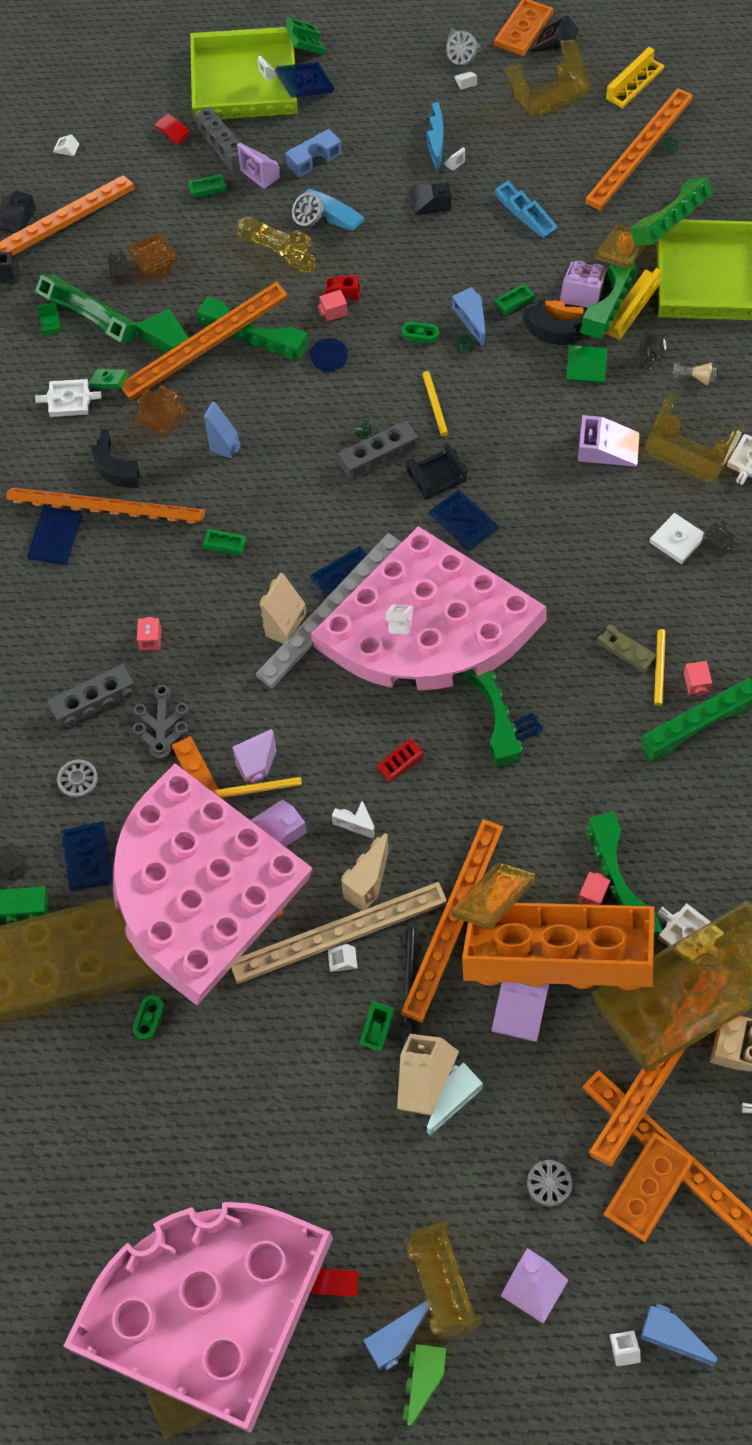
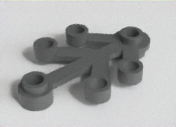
(162, 724)

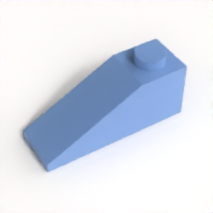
(470, 310)
(221, 434)
(671, 1333)
(392, 1340)

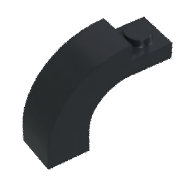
(9, 267)
(549, 329)
(116, 472)

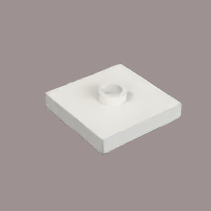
(677, 538)

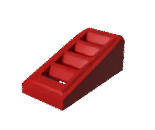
(396, 754)

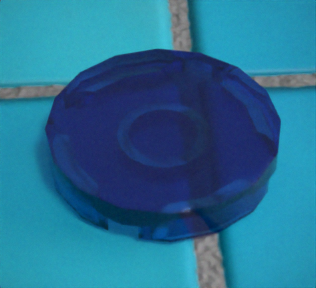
(329, 354)

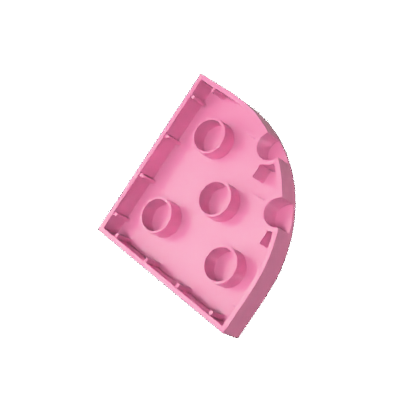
(458, 621)
(198, 882)
(204, 1306)

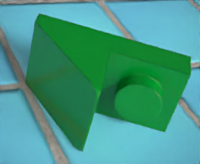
(49, 318)
(377, 1026)

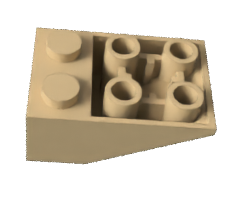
(281, 610)
(363, 882)
(734, 1045)
(423, 1072)

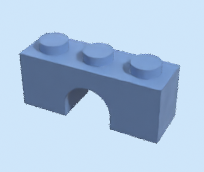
(324, 145)

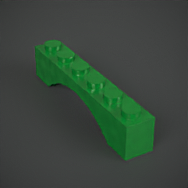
(655, 226)
(600, 316)
(109, 320)
(285, 341)
(674, 732)
(503, 743)
(605, 834)

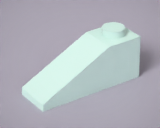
(458, 1090)

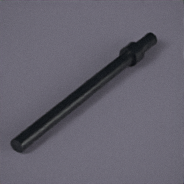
(409, 980)

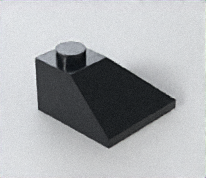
(554, 33)
(431, 198)
(16, 211)

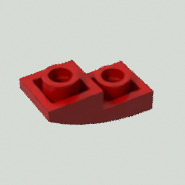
(173, 129)
(336, 1282)

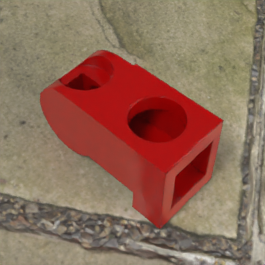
(348, 285)

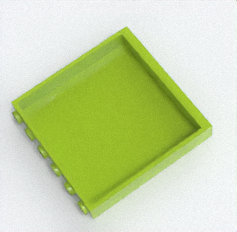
(228, 73)
(706, 270)

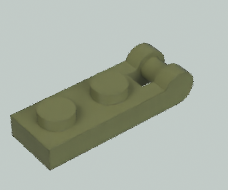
(626, 648)

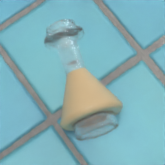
(703, 373)

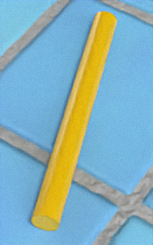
(435, 403)
(659, 672)
(253, 788)

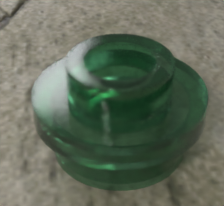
(669, 144)
(465, 343)
(363, 430)

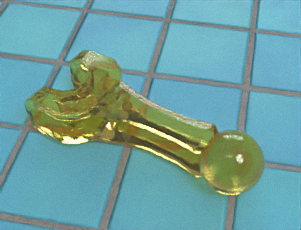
(287, 245)

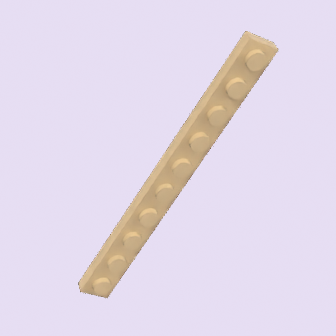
(338, 932)

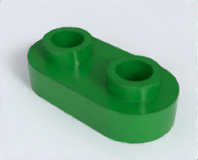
(420, 332)
(148, 1019)

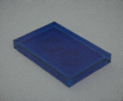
(304, 79)
(463, 520)
(54, 535)
(332, 575)
(87, 856)

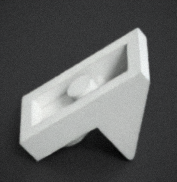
(399, 619)
(358, 823)

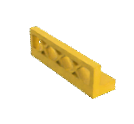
(637, 68)
(635, 302)

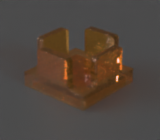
(153, 256)
(159, 410)

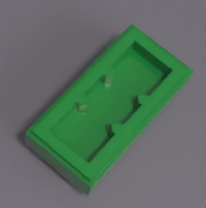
(207, 186)
(514, 299)
(108, 378)
(224, 542)

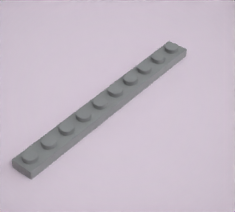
(301, 639)

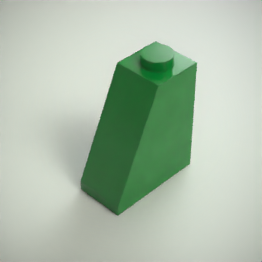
(162, 331)

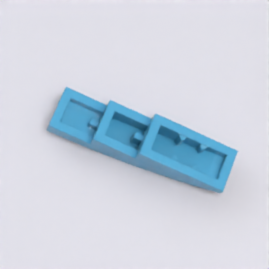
(435, 135)
(525, 210)
(337, 212)

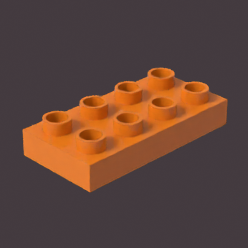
(564, 946)

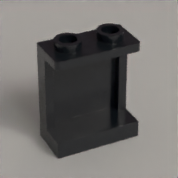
(437, 472)

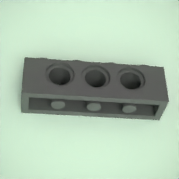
(218, 137)
(390, 445)
(95, 687)

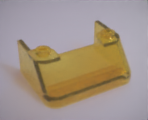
(569, 86)
(684, 454)
(441, 1281)

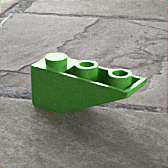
(427, 1375)

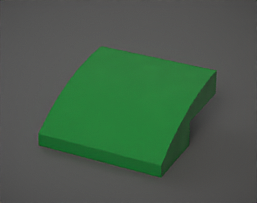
(304, 36)
(586, 364)

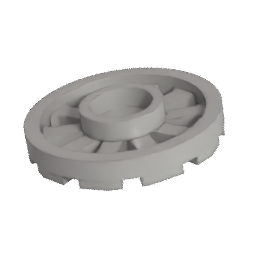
(461, 48)
(307, 209)
(77, 778)
(549, 1183)

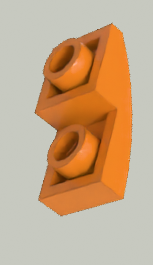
(557, 311)

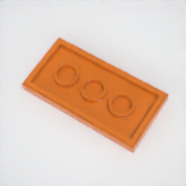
(523, 27)
(649, 1187)

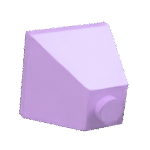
(257, 166)
(255, 757)
(281, 823)
(534, 1286)

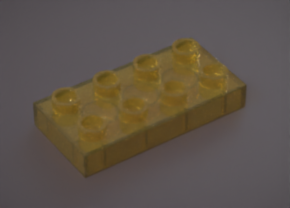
(67, 960)
(694, 991)

